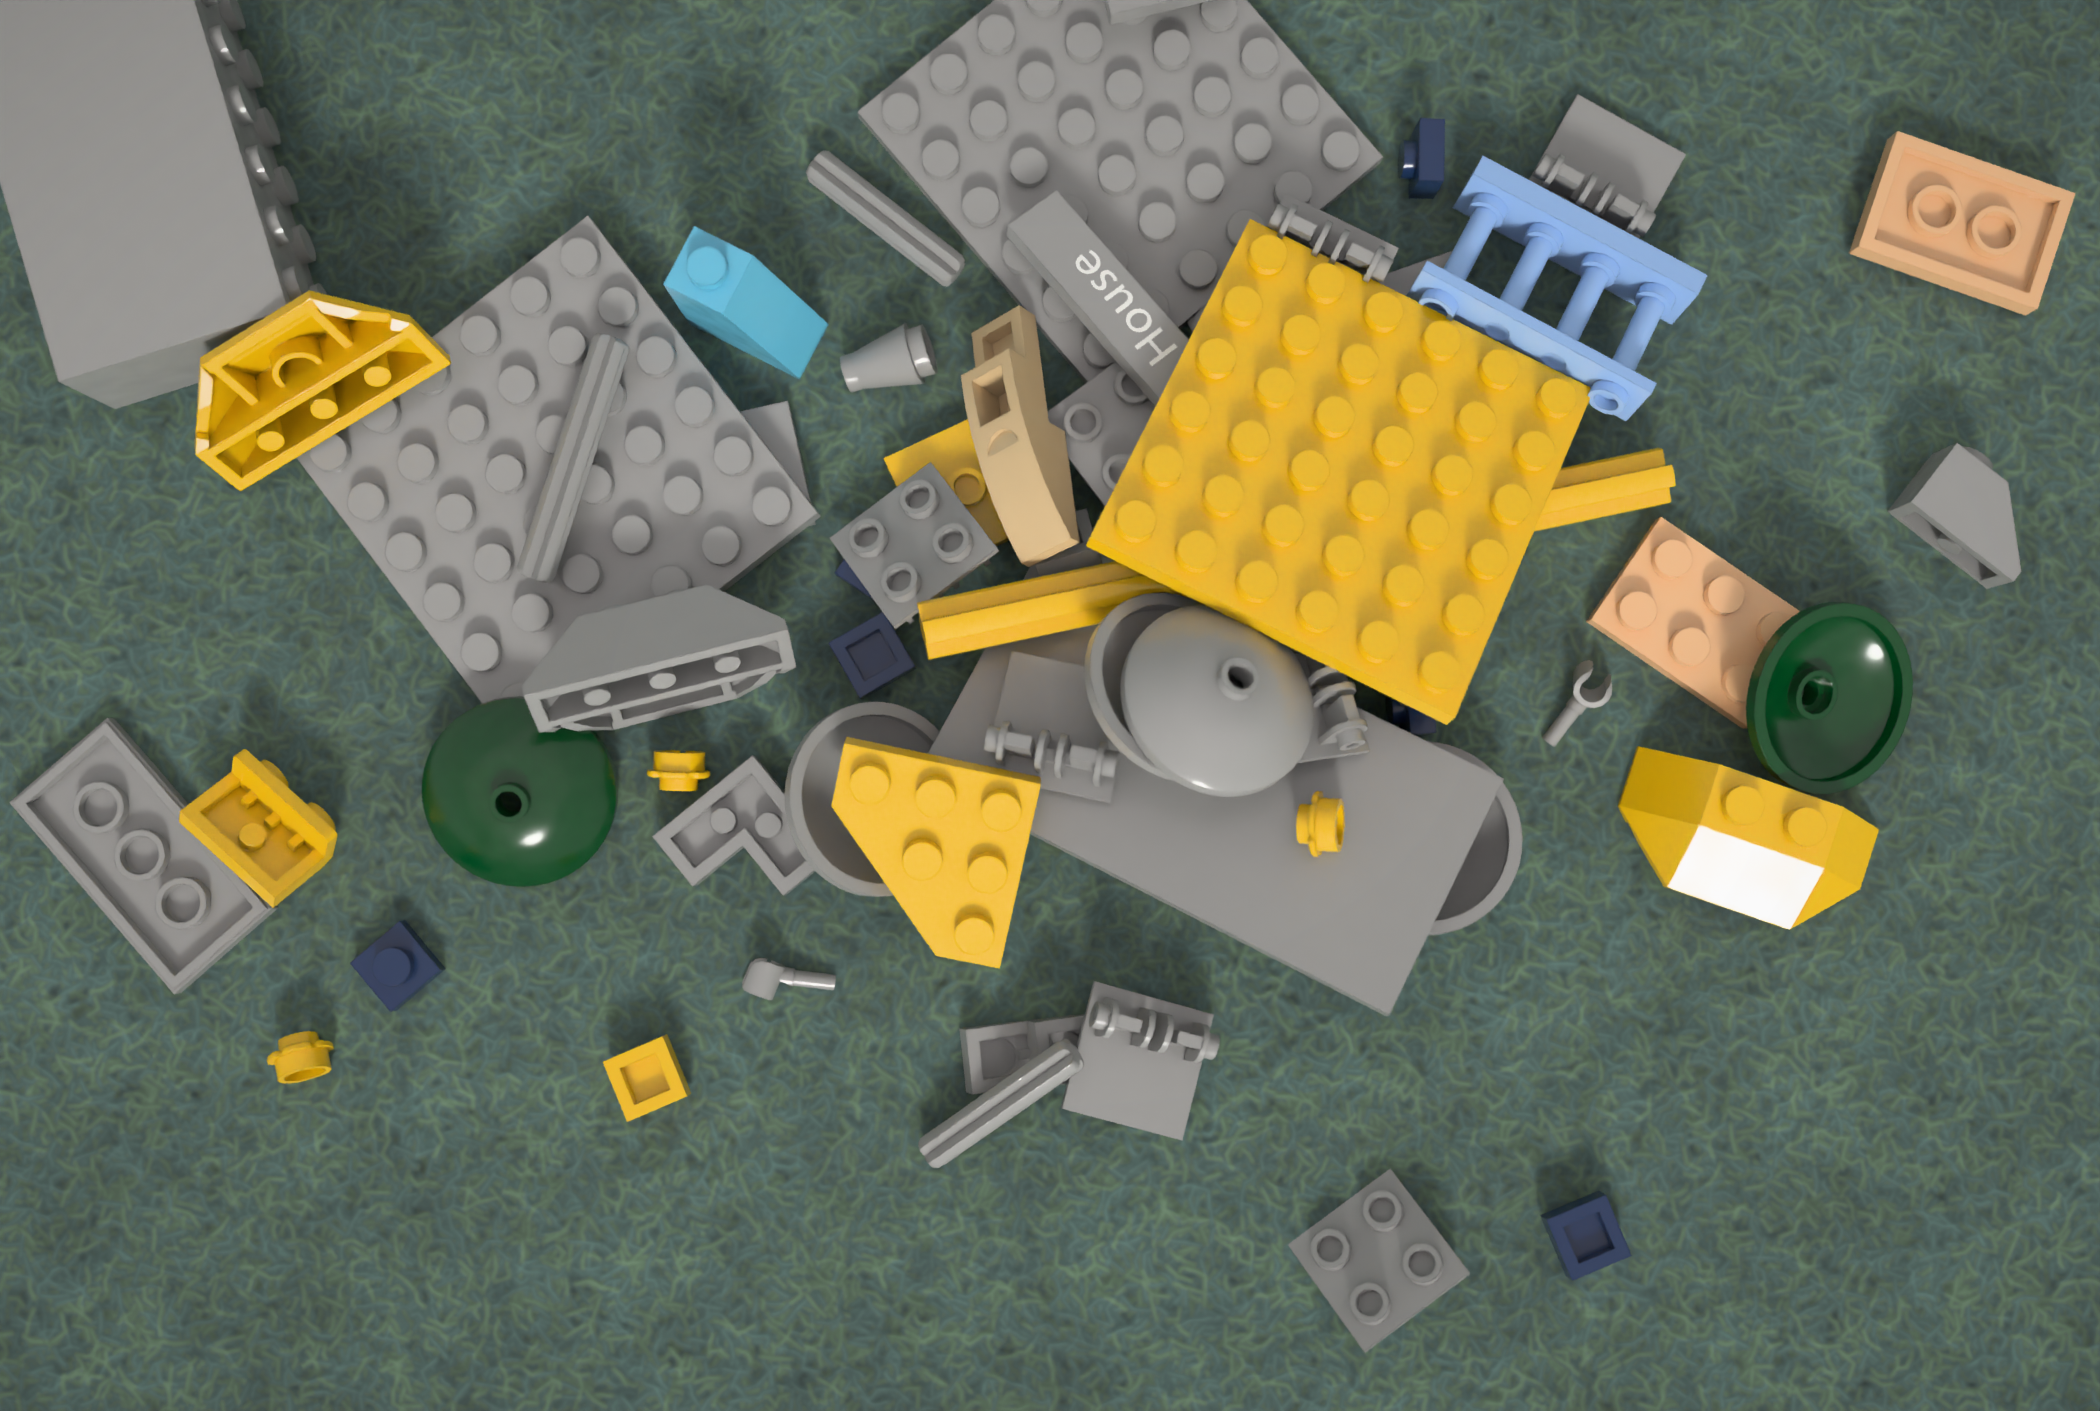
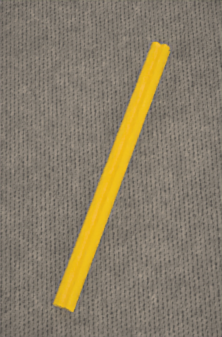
(1090, 593)

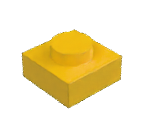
(647, 1078)

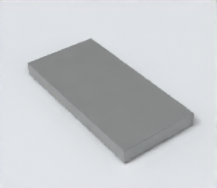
(122, 840)

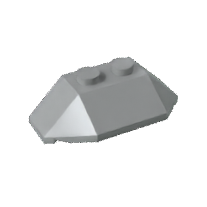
(656, 660)

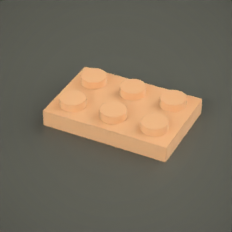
(1962, 223)
(1691, 617)

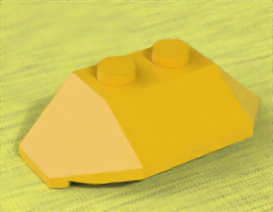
(303, 381)
(1743, 838)

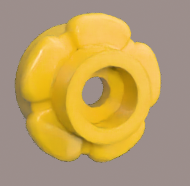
(678, 770)
(1321, 824)
(301, 1057)

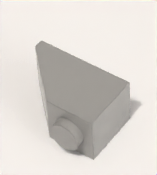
(1963, 514)

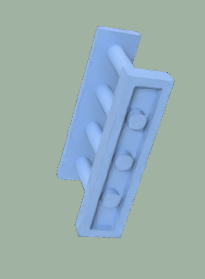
(1579, 242)

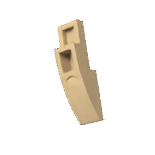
(1014, 441)

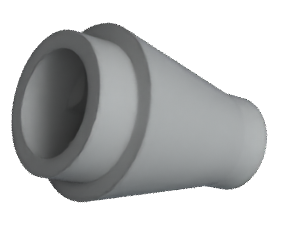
(891, 360)

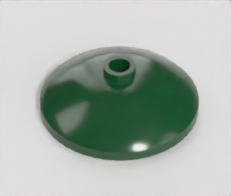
(1852, 700)
(559, 775)

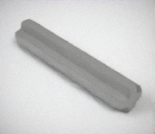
(885, 218)
(1001, 1103)

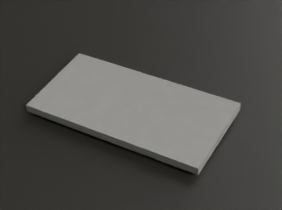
(1237, 860)

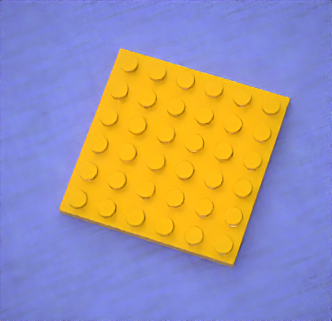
(1344, 472)

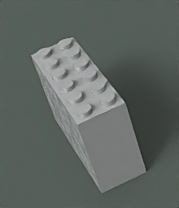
(143, 187)

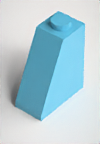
(743, 303)

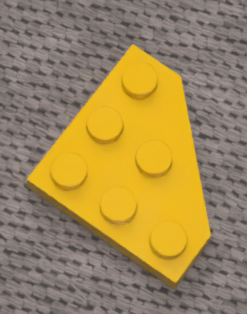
(941, 839)

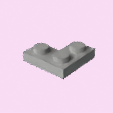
(735, 815)

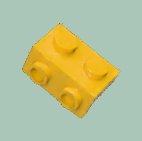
(262, 828)

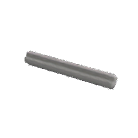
(573, 458)

